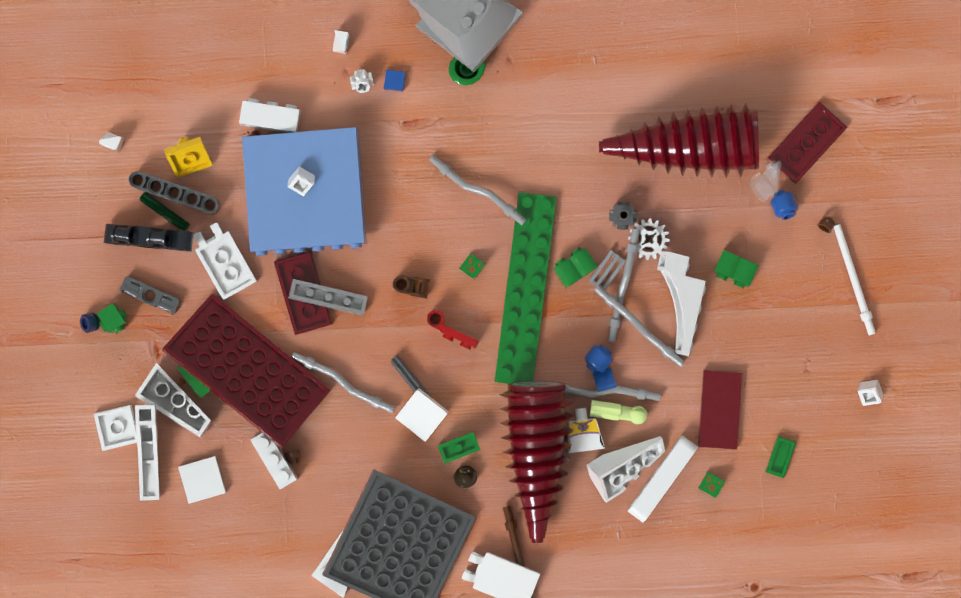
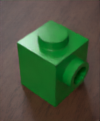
(113, 319)

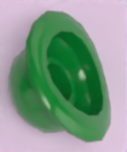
(463, 75)

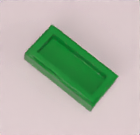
(780, 456)

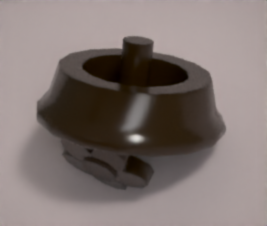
(465, 477)

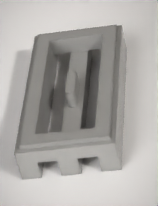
(616, 257)

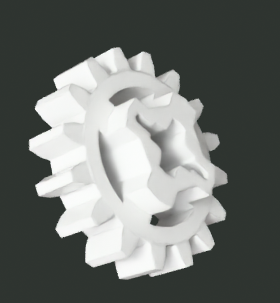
(654, 246)

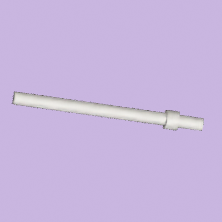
(865, 315)

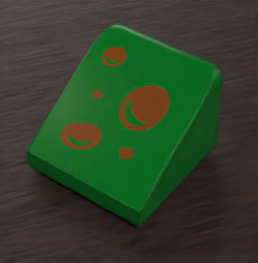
(472, 266)
(711, 484)

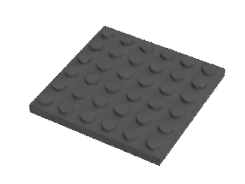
(398, 541)

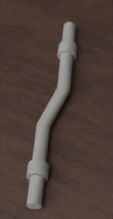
(509, 210)
(632, 248)
(667, 351)
(311, 363)
(639, 393)

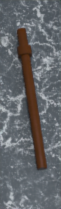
(511, 527)

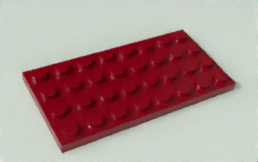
(246, 370)

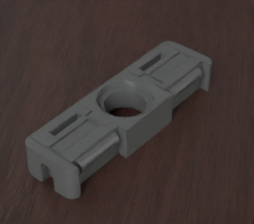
(138, 289)

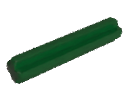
(164, 211)

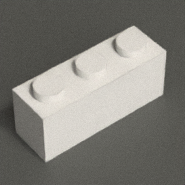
(270, 116)
(274, 460)

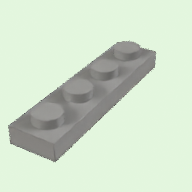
(328, 297)

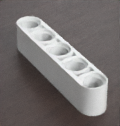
(662, 478)

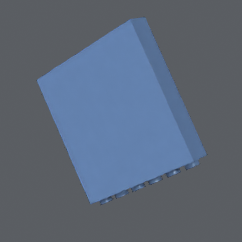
(327, 214)

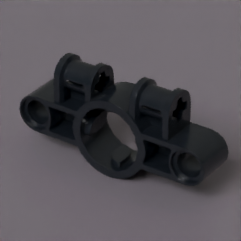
(148, 237)

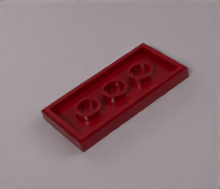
(808, 142)
(303, 315)
(720, 409)

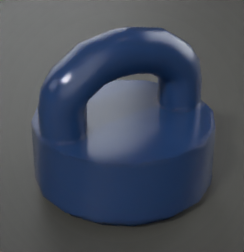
(89, 322)

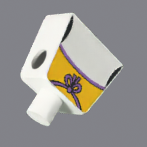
(585, 433)

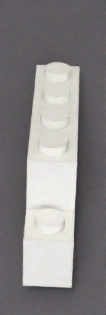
(686, 295)
(147, 451)

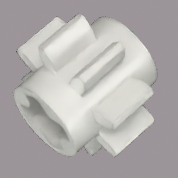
(361, 81)

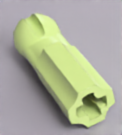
(615, 412)

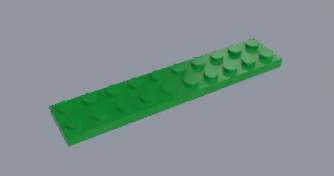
(525, 289)

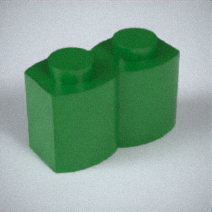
(575, 267)
(736, 269)

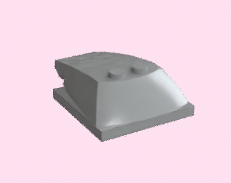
(467, 27)

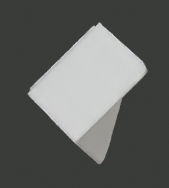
(341, 42)
(112, 141)
(301, 181)
(870, 392)

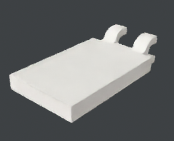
(224, 262)
(501, 577)

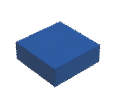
(394, 80)
(604, 380)

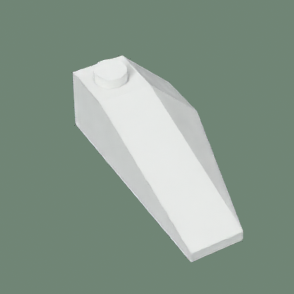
(618, 468)

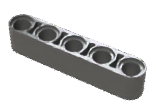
(166, 187)

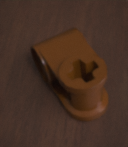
(413, 286)

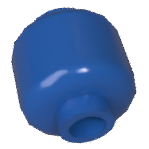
(784, 205)
(598, 358)

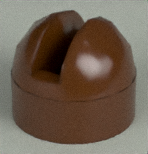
(826, 224)
(293, 455)

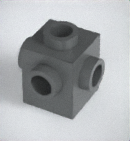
(621, 223)

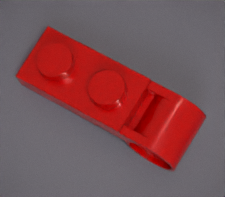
(450, 333)

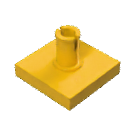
(188, 156)

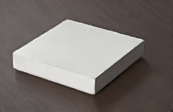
(422, 414)
(116, 427)
(202, 479)

